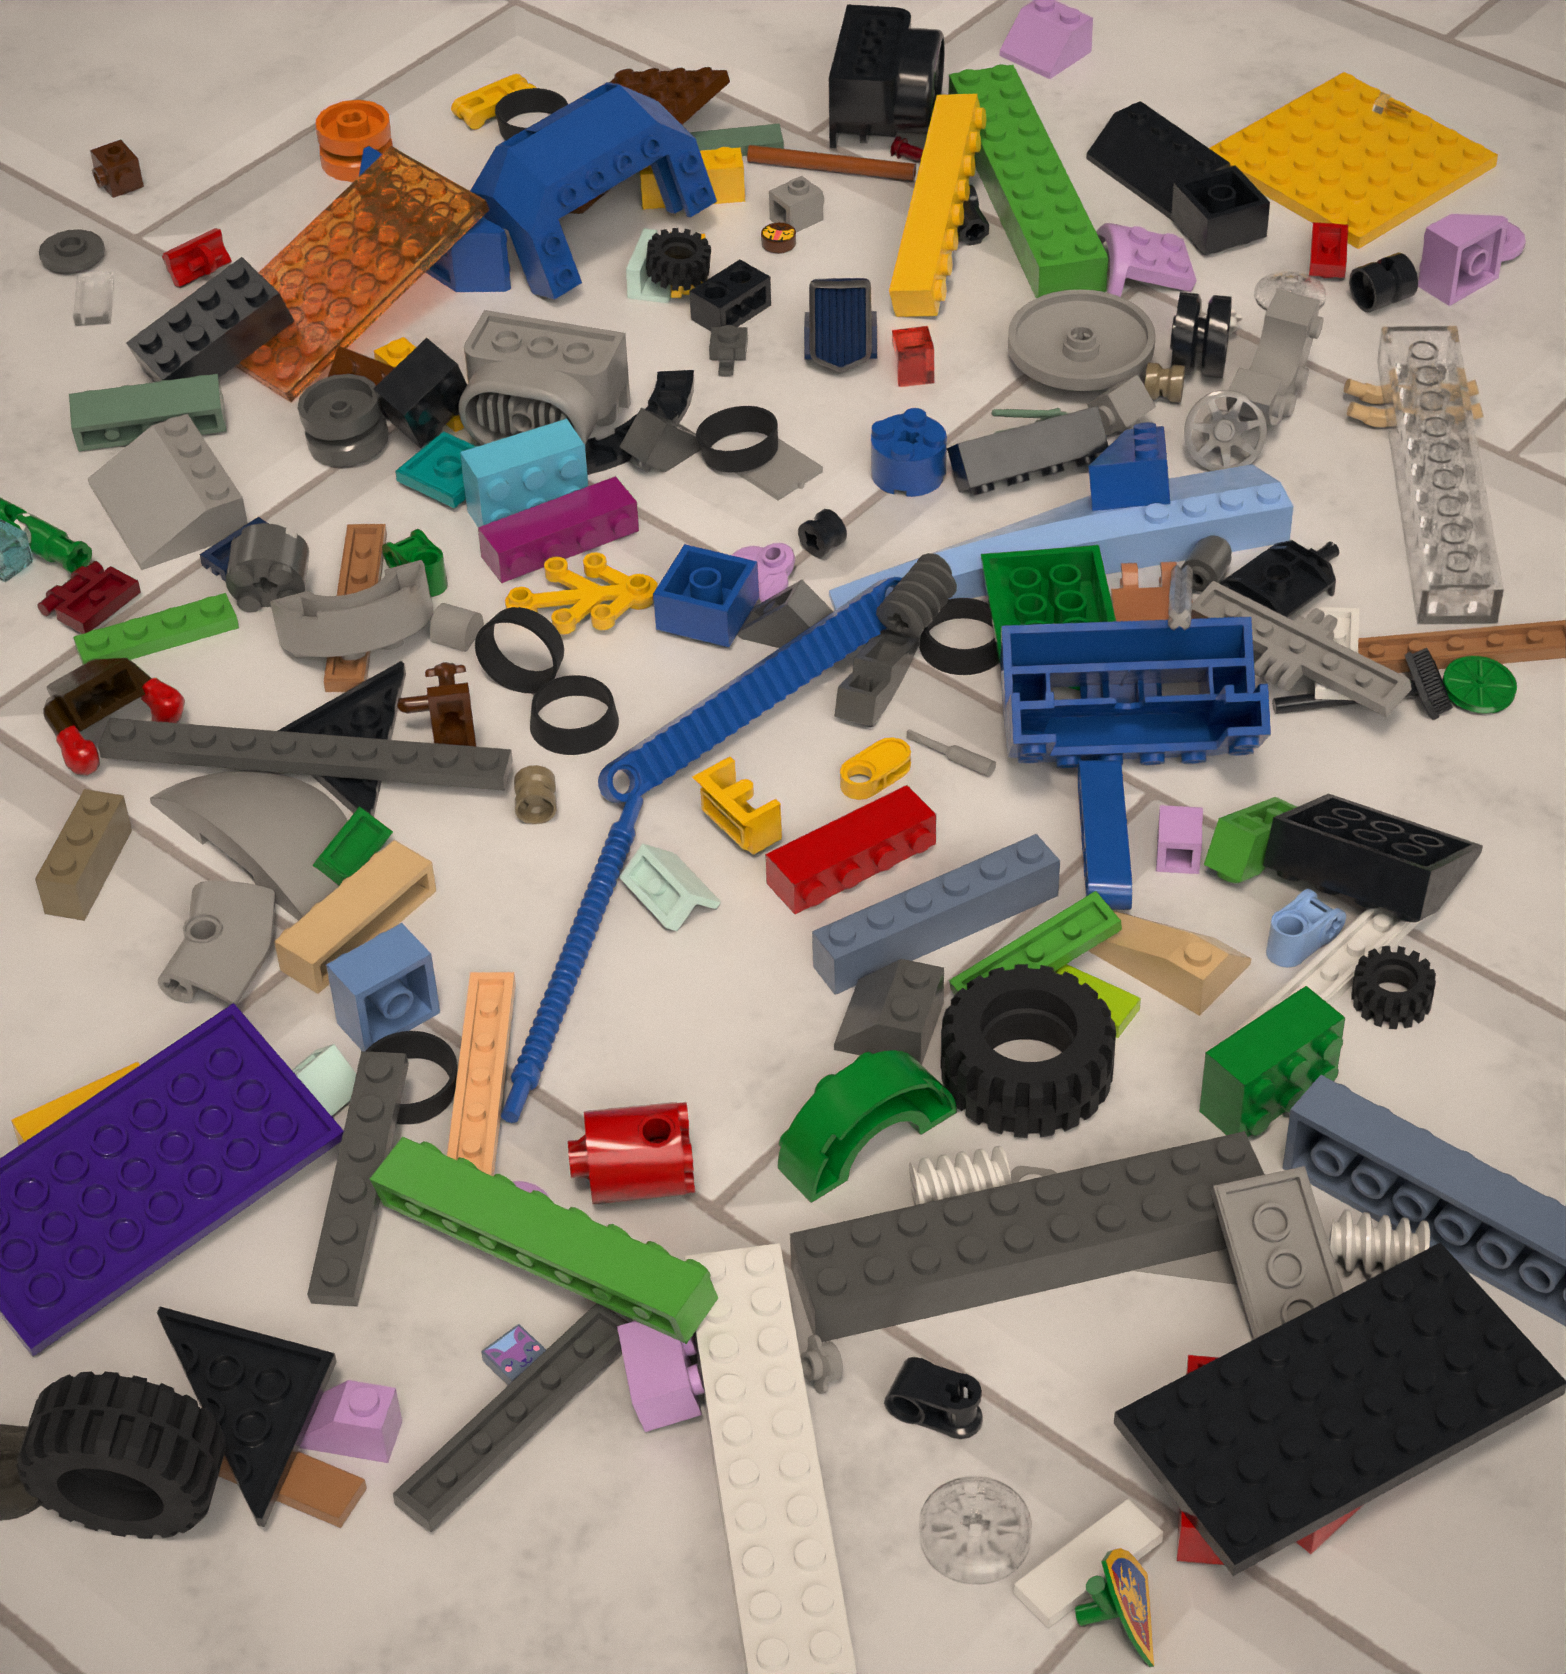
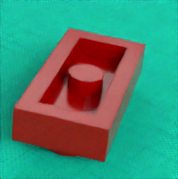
(1328, 250)

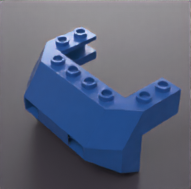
(576, 158)
(1121, 691)

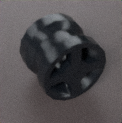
(822, 533)

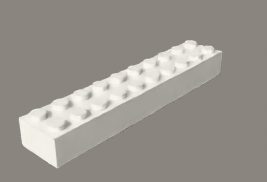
(769, 1471)

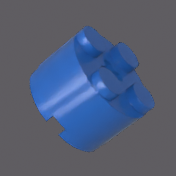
(908, 453)

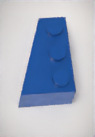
(1131, 470)

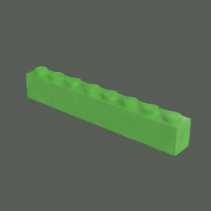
(546, 1238)

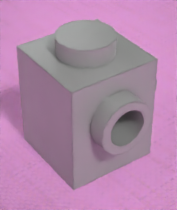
(796, 203)
(1123, 405)

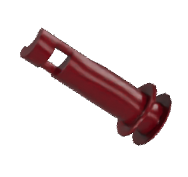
(903, 148)

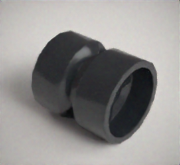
(1383, 281)

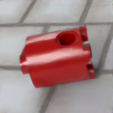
(635, 1152)

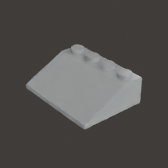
(168, 494)

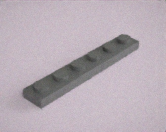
(352, 1198)
(511, 1418)

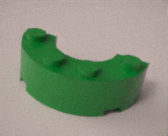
(851, 1111)

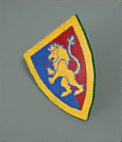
(1121, 1597)

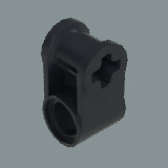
(931, 1394)

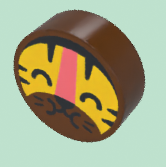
(778, 237)

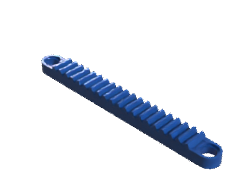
(747, 695)

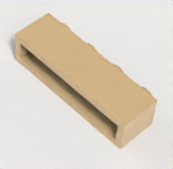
(355, 913)

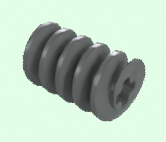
(918, 596)

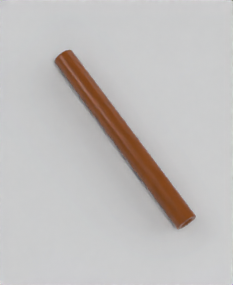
(831, 162)

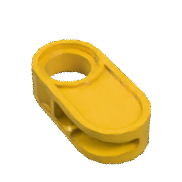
(882, 762)

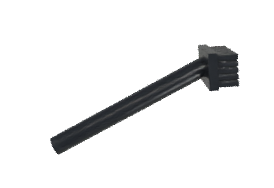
(1426, 684)

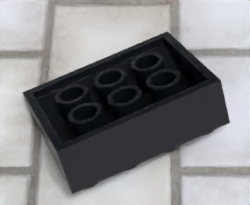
(1369, 856)

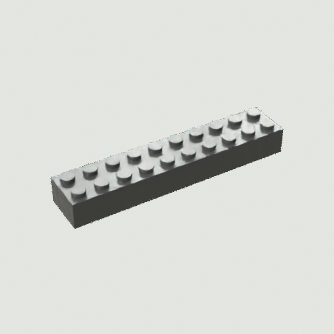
(1016, 1238)

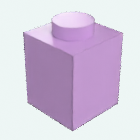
(1179, 839)

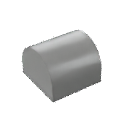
(455, 626)

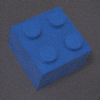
(706, 595)

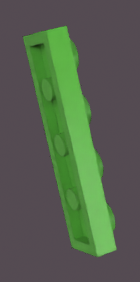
(159, 630)
(1052, 942)

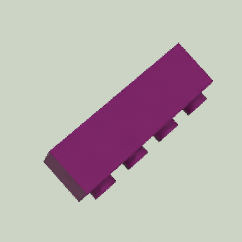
(558, 529)

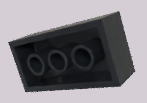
(212, 326)

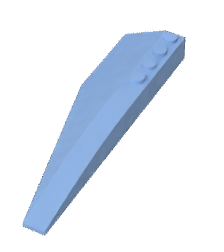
(1230, 503)

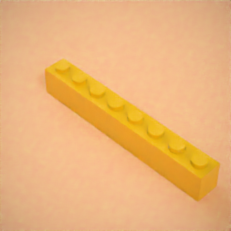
(937, 206)

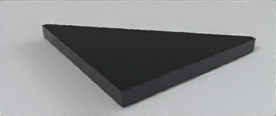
(360, 712)
(257, 1391)

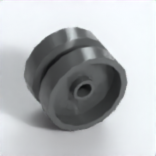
(343, 420)

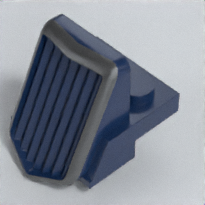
(840, 323)

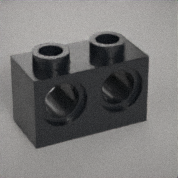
(730, 296)

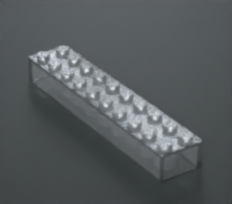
(1439, 477)

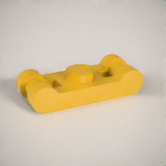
(481, 103)

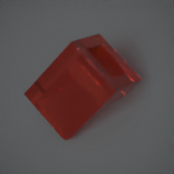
(914, 356)

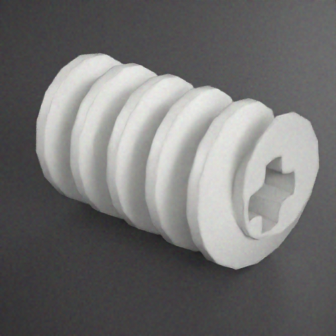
(962, 1178)
(1377, 1242)

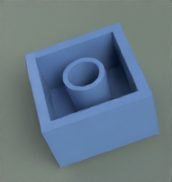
(383, 987)

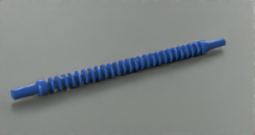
(572, 959)

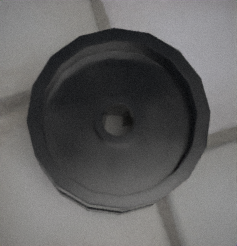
(1202, 335)

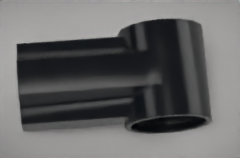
(975, 224)

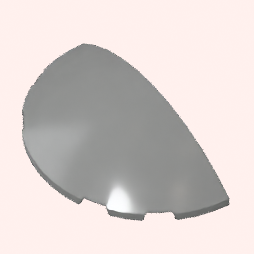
(265, 825)

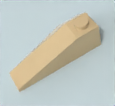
(1173, 960)

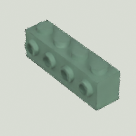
(123, 413)

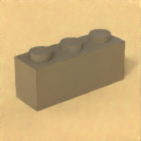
(83, 854)

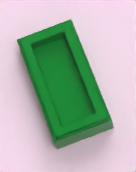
(352, 846)

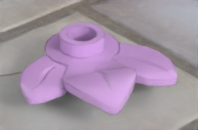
(774, 566)

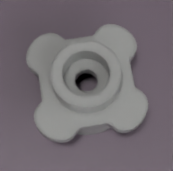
(821, 1363)

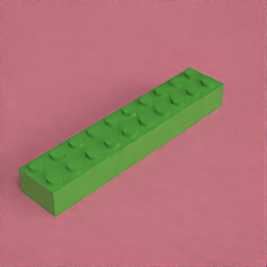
(1032, 187)

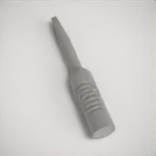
(957, 754)

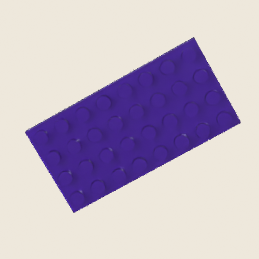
(148, 1173)

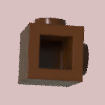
(116, 168)

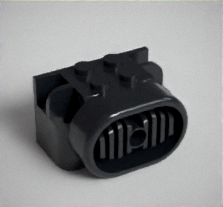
(883, 74)

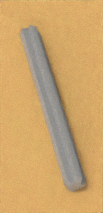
(1180, 597)

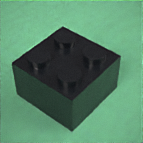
(1220, 210)
(422, 393)

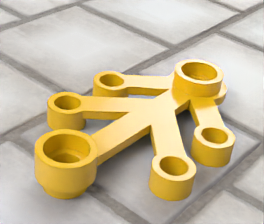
(625, 590)

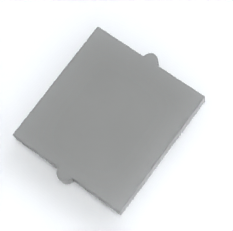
(784, 472)

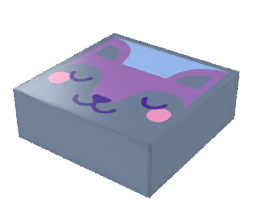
(512, 1353)

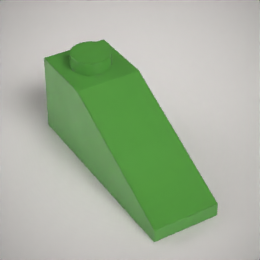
(1242, 840)

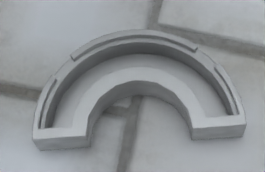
(1280, 358)
(356, 621)

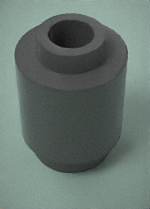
(1208, 561)

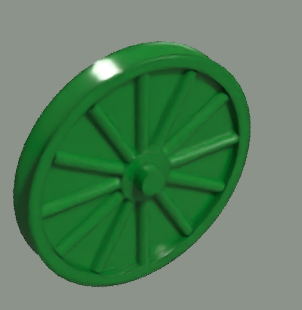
(1479, 684)

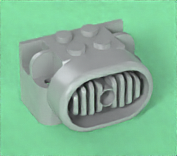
(540, 373)

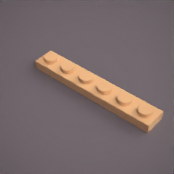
(482, 1069)

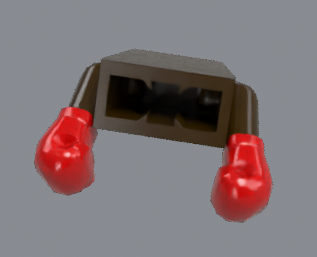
(95, 693)

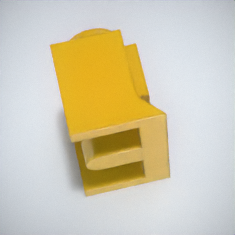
(728, 807)

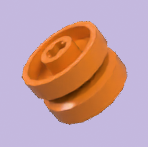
(344, 133)

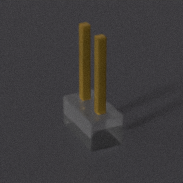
(1382, 102)

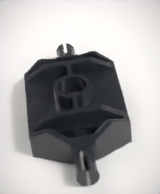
(1304, 570)

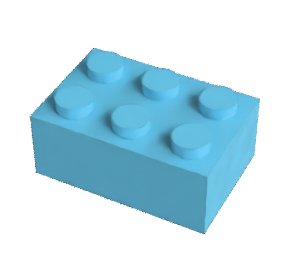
(523, 471)

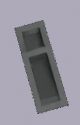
(875, 677)

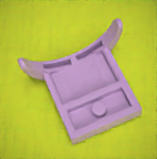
(1146, 258)

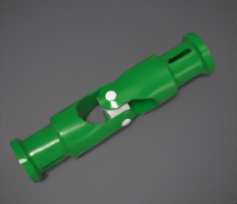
(45, 539)

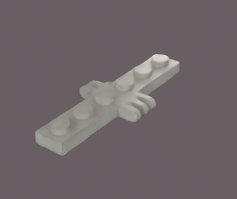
(1306, 649)

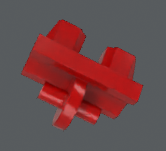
(196, 257)

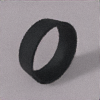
(523, 102)
(733, 421)
(956, 660)
(506, 672)
(576, 740)
(429, 1047)

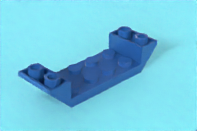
(475, 261)

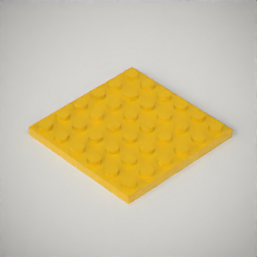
(1352, 165)

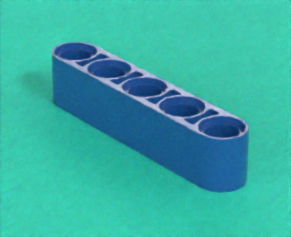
(1105, 832)

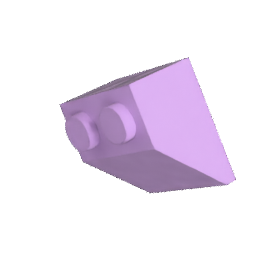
(1048, 37)
(1461, 255)

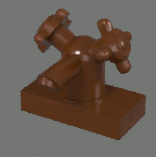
(448, 706)

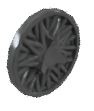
(71, 250)

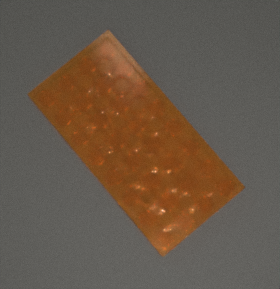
(358, 264)

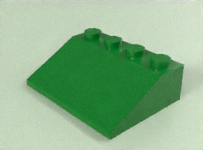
(1046, 587)

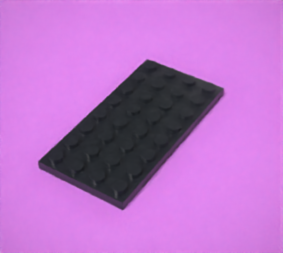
(1337, 1407)

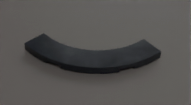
(669, 399)

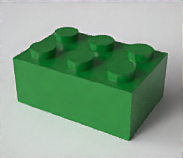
(1271, 1063)

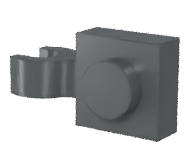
(727, 345)

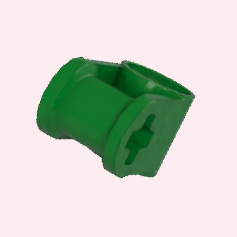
(417, 548)

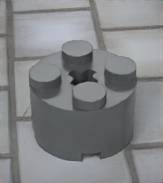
(266, 566)

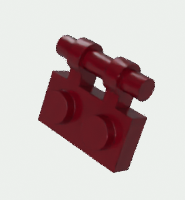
(89, 596)

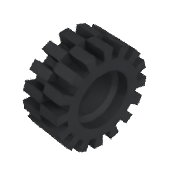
(678, 259)
(1399, 969)

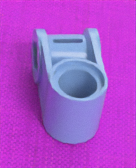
(1302, 929)

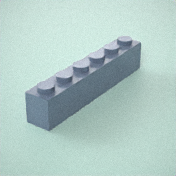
(936, 912)

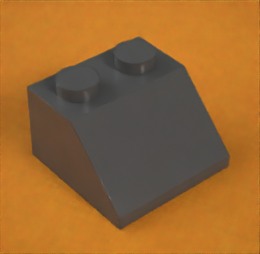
(893, 1010)

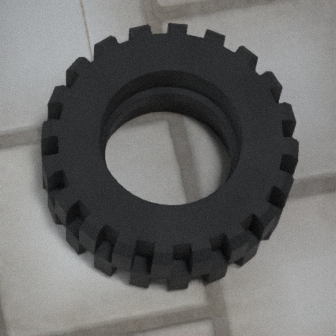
(1019, 1093)
(121, 1455)

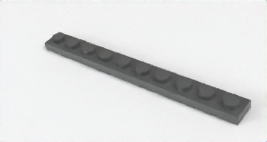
(306, 753)

